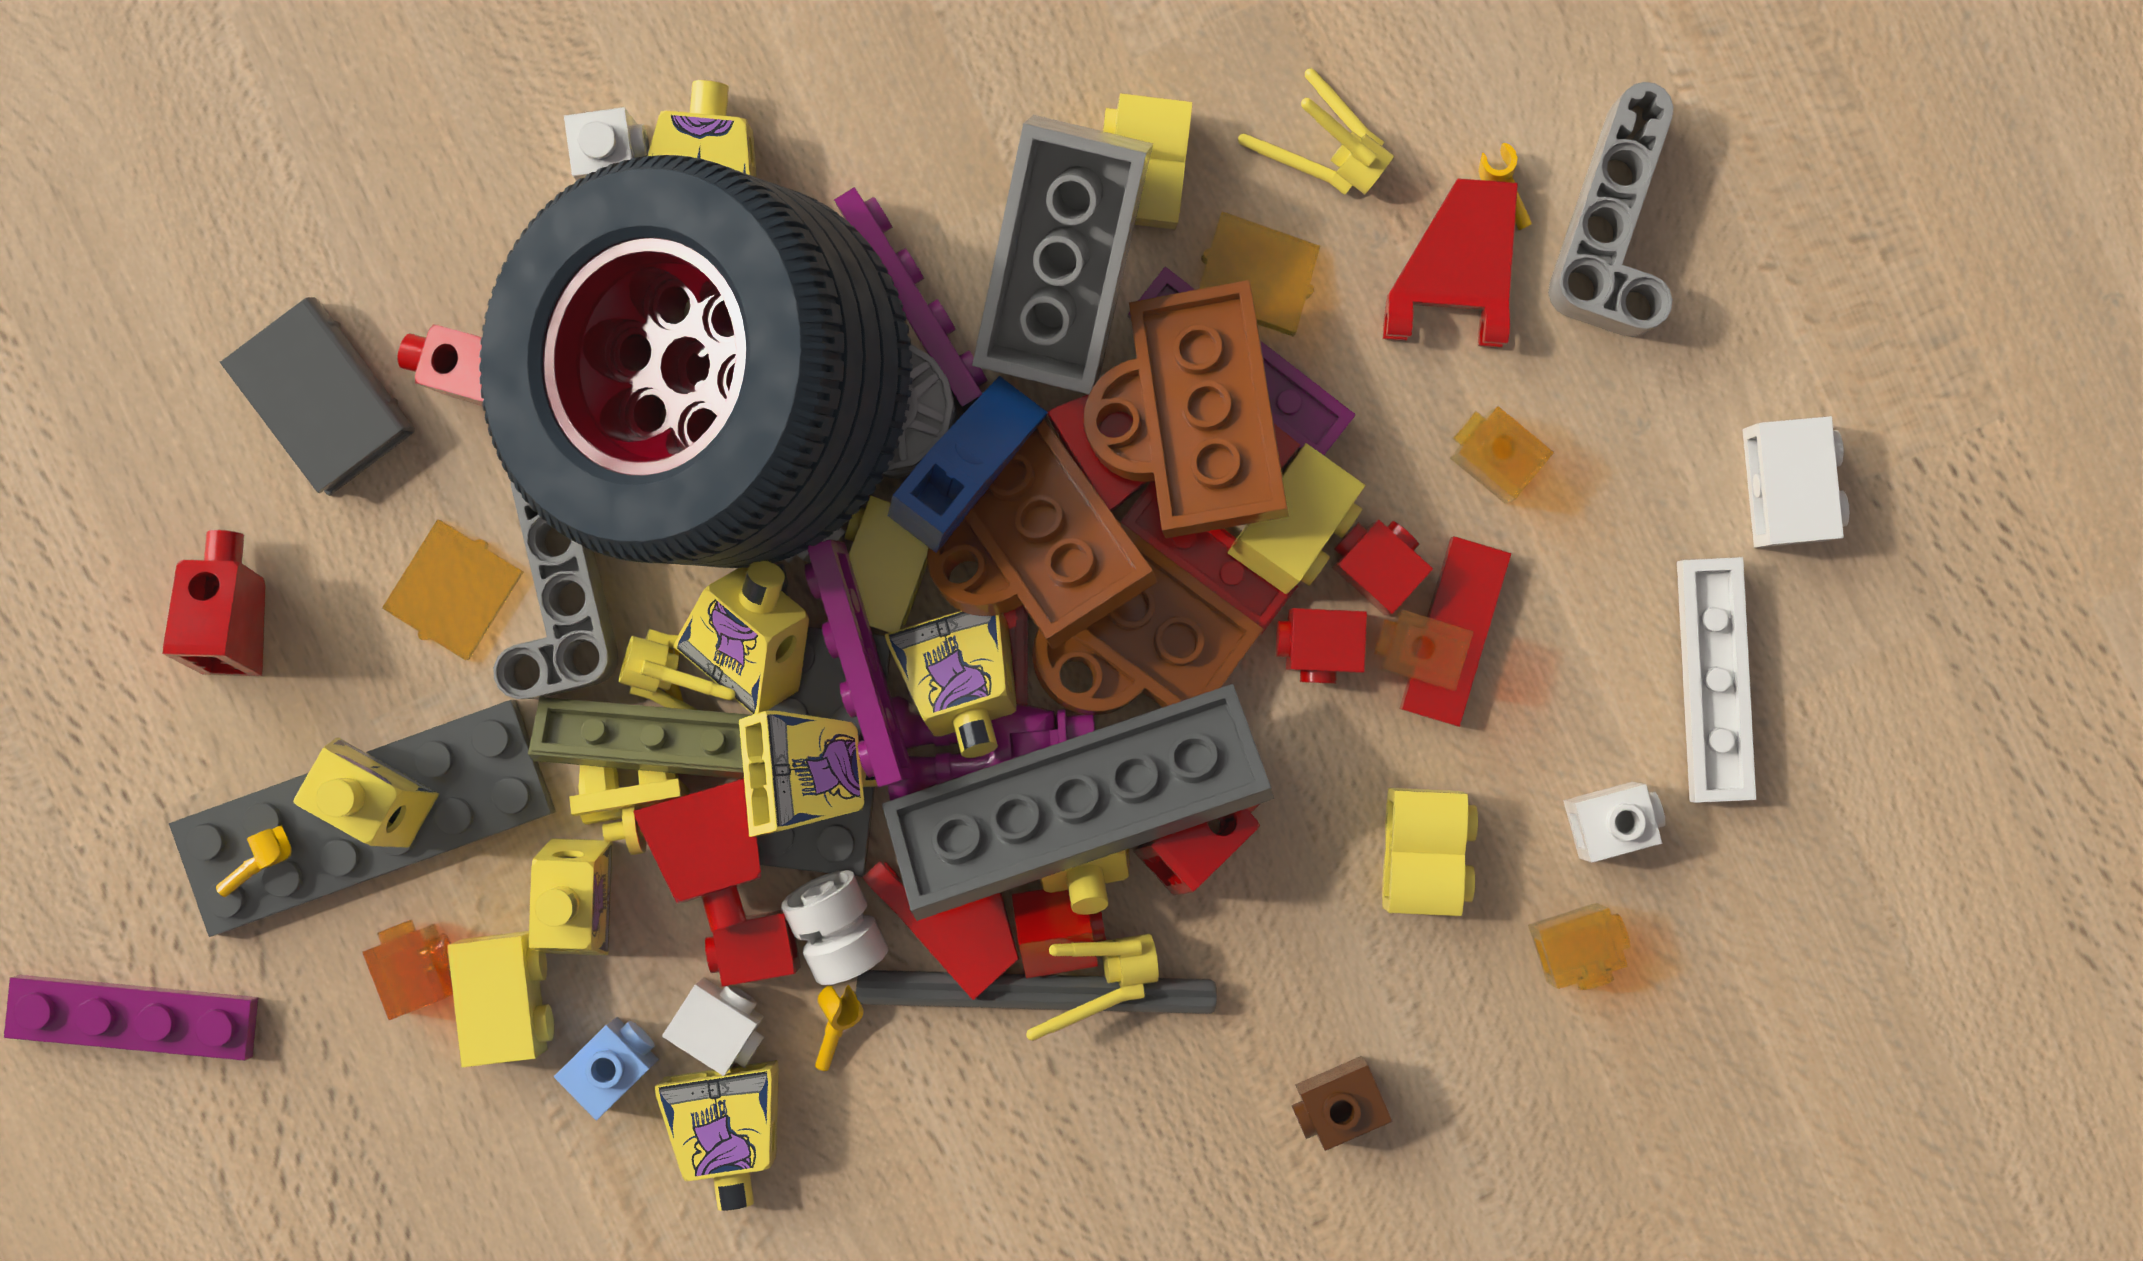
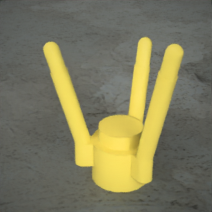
(1359, 157)
(650, 667)
(1125, 960)

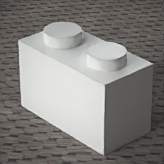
(1795, 482)

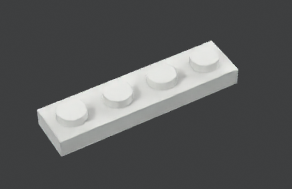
(1716, 680)

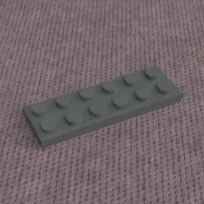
(472, 763)
(1076, 802)

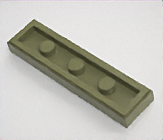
(637, 737)

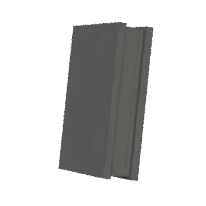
(318, 396)

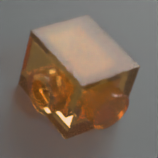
(1423, 649)
(410, 968)

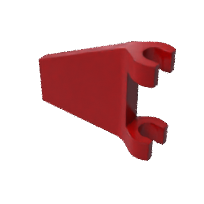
(1461, 262)
(968, 941)

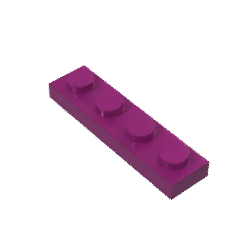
(927, 321)
(1296, 401)
(851, 639)
(131, 1017)

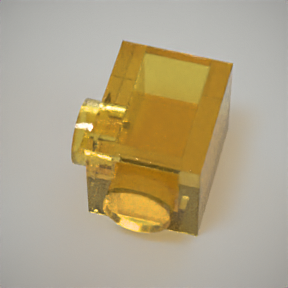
(1499, 453)
(1581, 946)

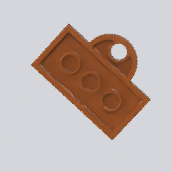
(1195, 412)
(1043, 546)
(1163, 643)

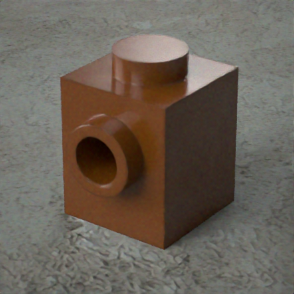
(1340, 1104)

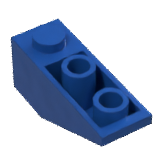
(964, 463)

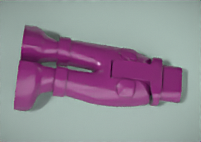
(1016, 735)

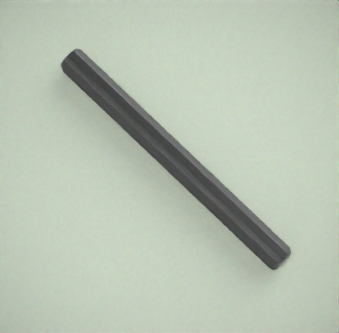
(1040, 992)

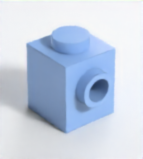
(608, 1066)

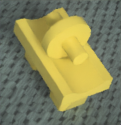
(603, 801)

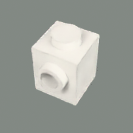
(603, 139)
(1615, 821)
(717, 1026)

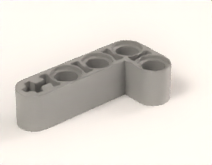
(1621, 208)
(563, 631)

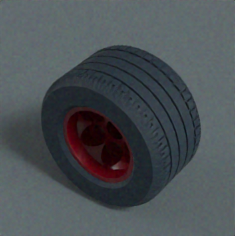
(772, 386)

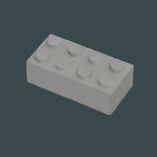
(1061, 253)

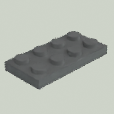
(841, 840)

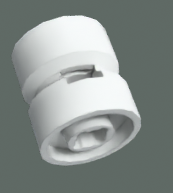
(837, 932)

